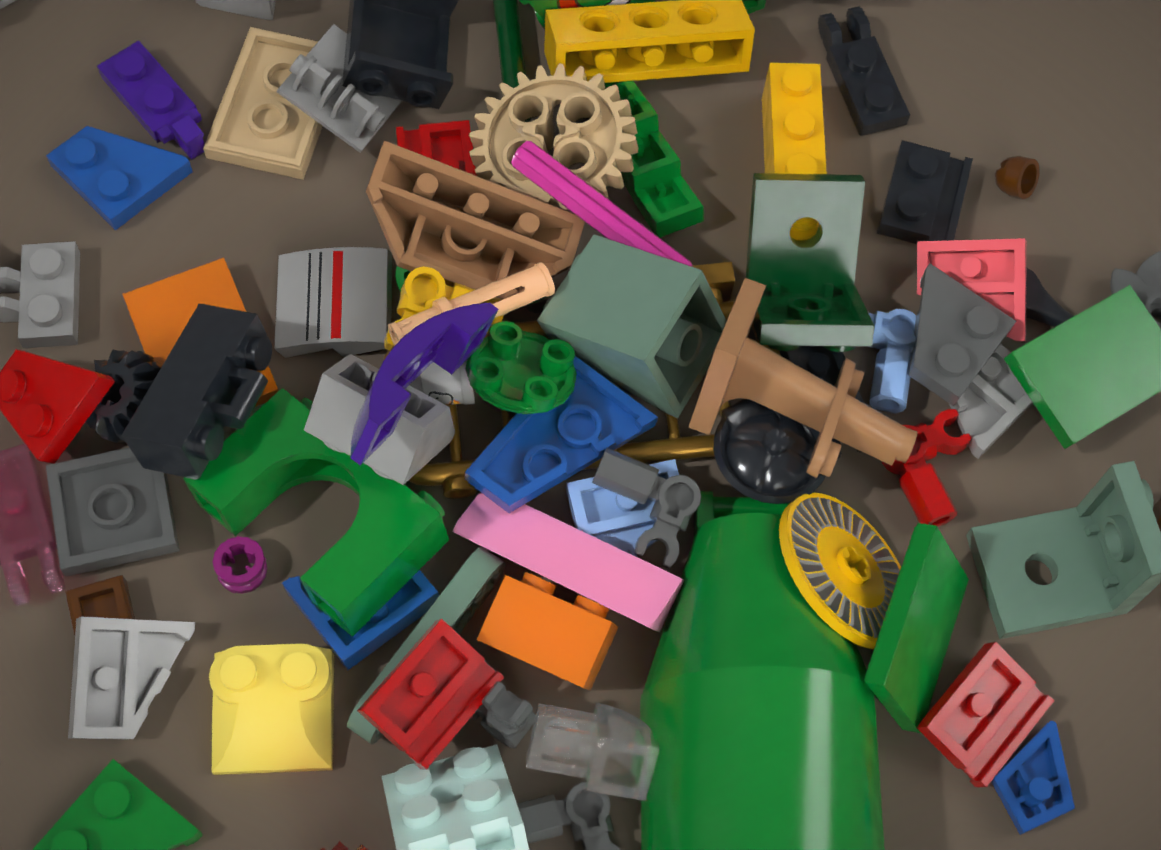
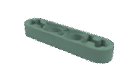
(455, 606)

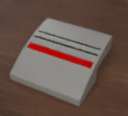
(333, 300)

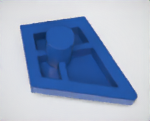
(1036, 782)

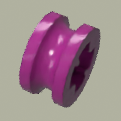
(245, 582)

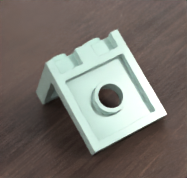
(455, 804)

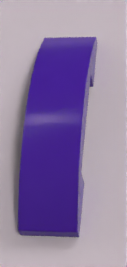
(443, 339)

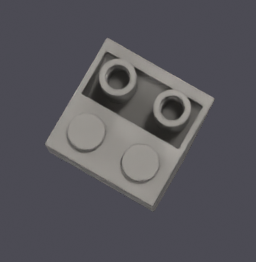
(418, 436)

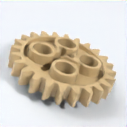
(601, 142)

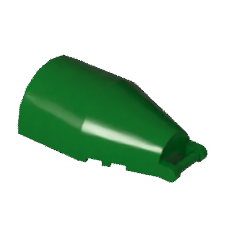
(756, 704)

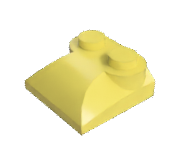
(272, 709)

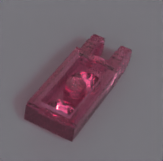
(25, 524)

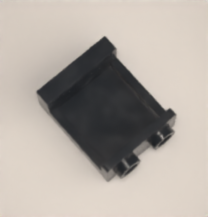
(399, 49)

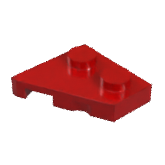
(48, 401)

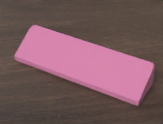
(573, 559)

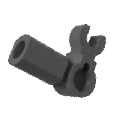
(673, 498)
(505, 715)
(581, 809)

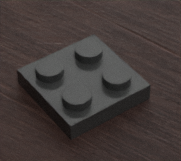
(109, 512)

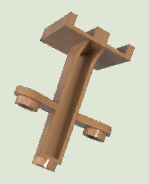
(755, 373)

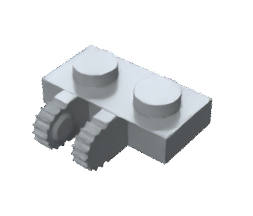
(48, 295)

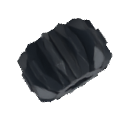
(132, 377)

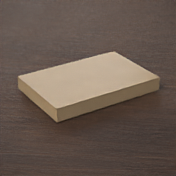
(255, 122)

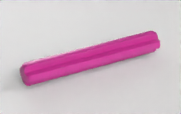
(588, 202)

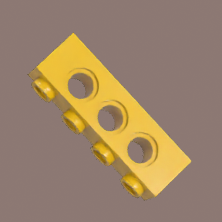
(650, 39)

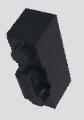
(199, 390)

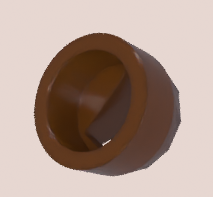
(1018, 176)

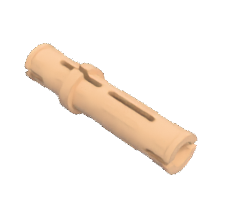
(530, 286)

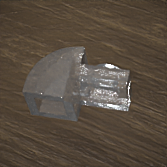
(604, 747)

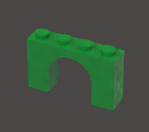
(379, 552)

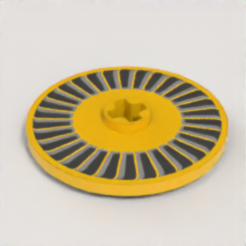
(839, 565)

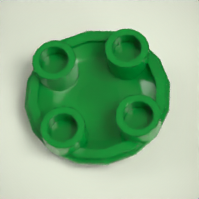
(522, 370)

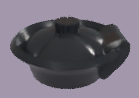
(765, 453)

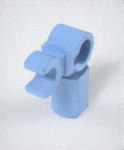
(891, 377)

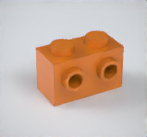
(548, 630)

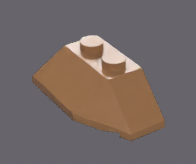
(465, 223)

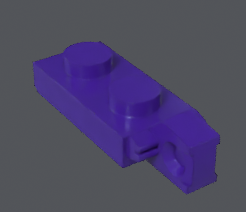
(154, 98)

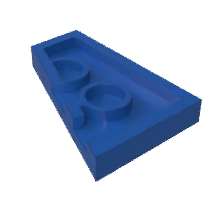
(553, 445)

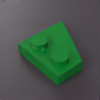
(119, 815)

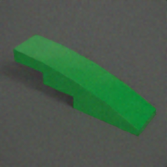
(656, 178)

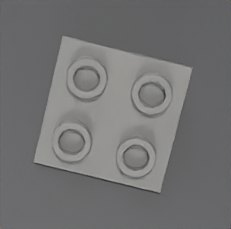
(318, 92)

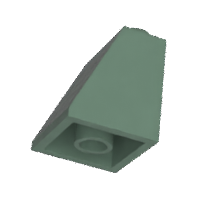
(637, 321)

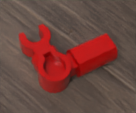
(920, 480)

